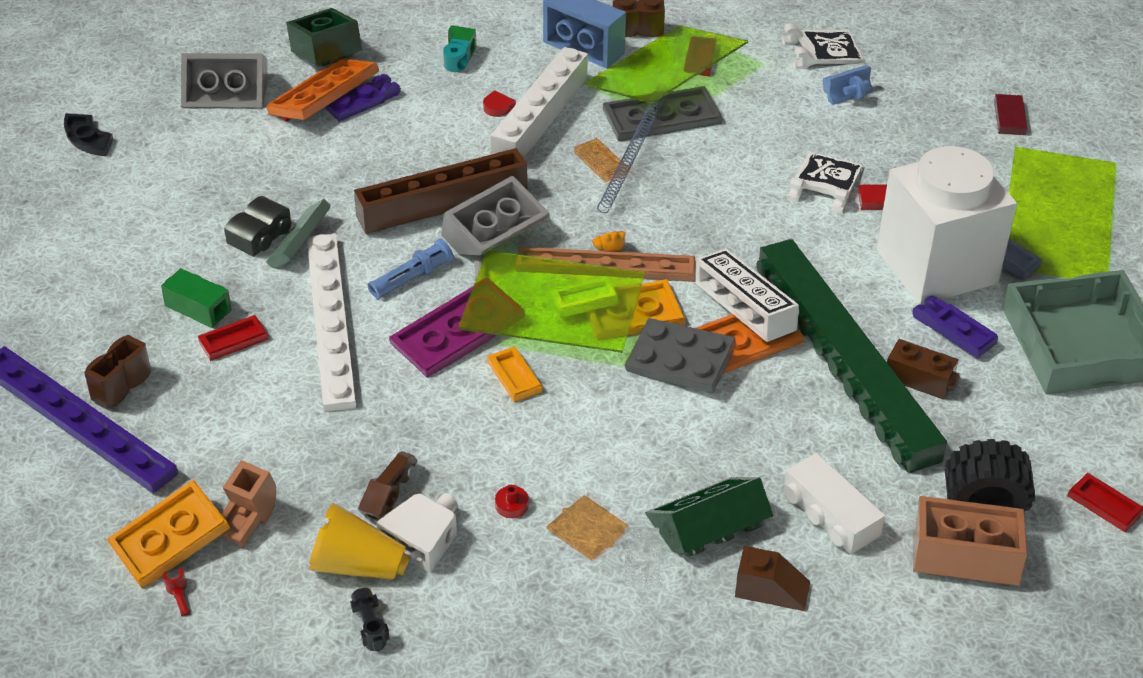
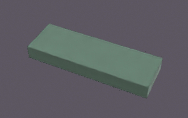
(298, 234)

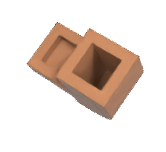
(251, 502)

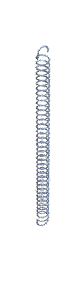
(628, 148)

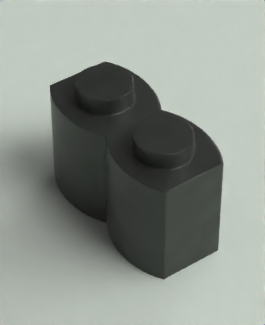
(257, 226)

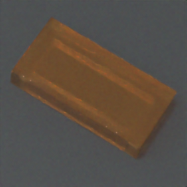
(599, 159)

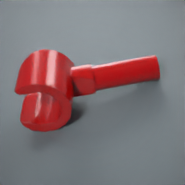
(177, 587)

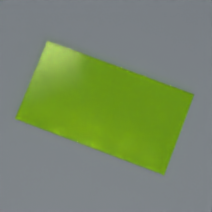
(1063, 210)

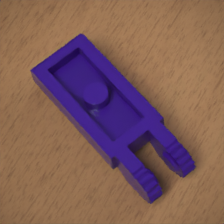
(363, 97)
(955, 326)

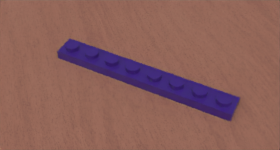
(85, 422)

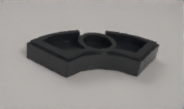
(85, 136)

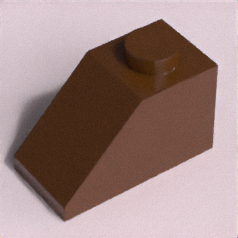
(770, 579)

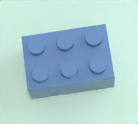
(586, 27)

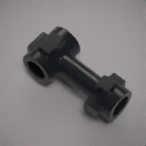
(375, 631)

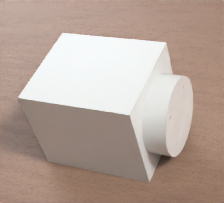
(945, 223)

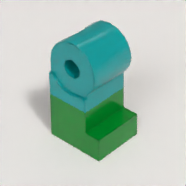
(460, 48)

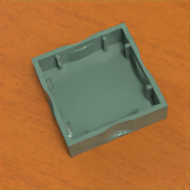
(1079, 330)

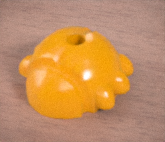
(610, 241)

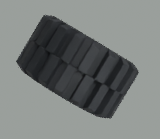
(991, 475)

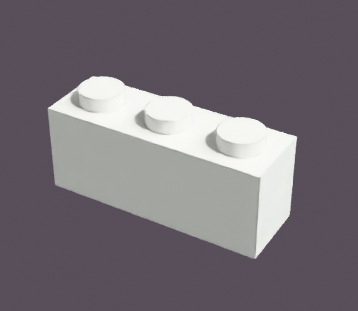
(833, 503)

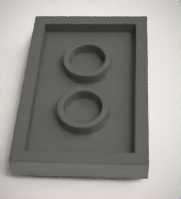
(681, 355)

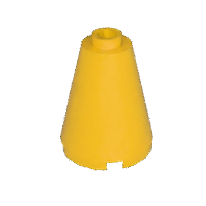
(356, 548)

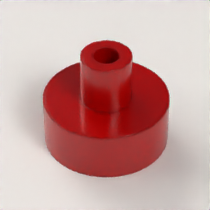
(511, 501)

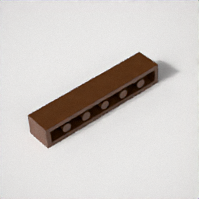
(434, 190)

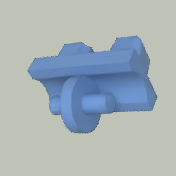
(848, 85)

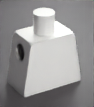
(423, 527)

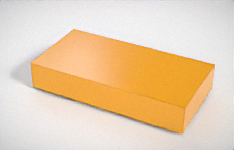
(514, 374)

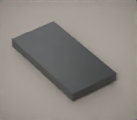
(679, 112)

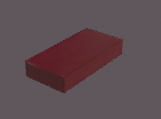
(1010, 114)

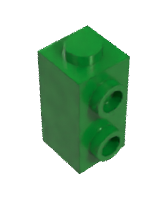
(196, 297)

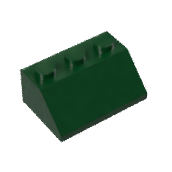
(712, 514)

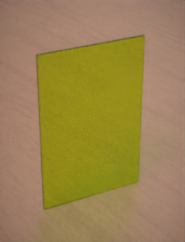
(665, 63)
(553, 301)

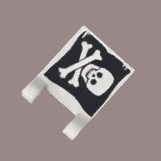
(822, 46)
(825, 176)

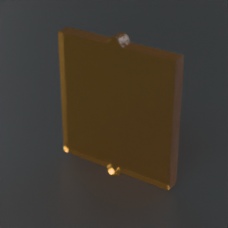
(587, 527)

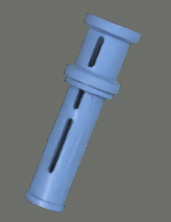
(419, 264)

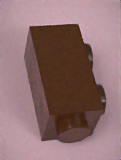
(924, 368)

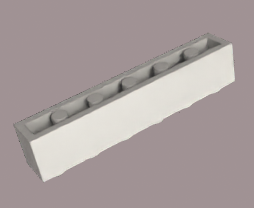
(541, 103)

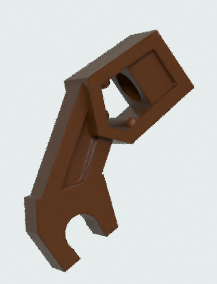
(383, 491)

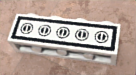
(747, 294)

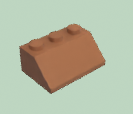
(969, 541)

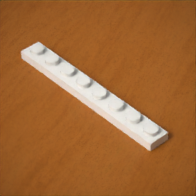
(330, 324)

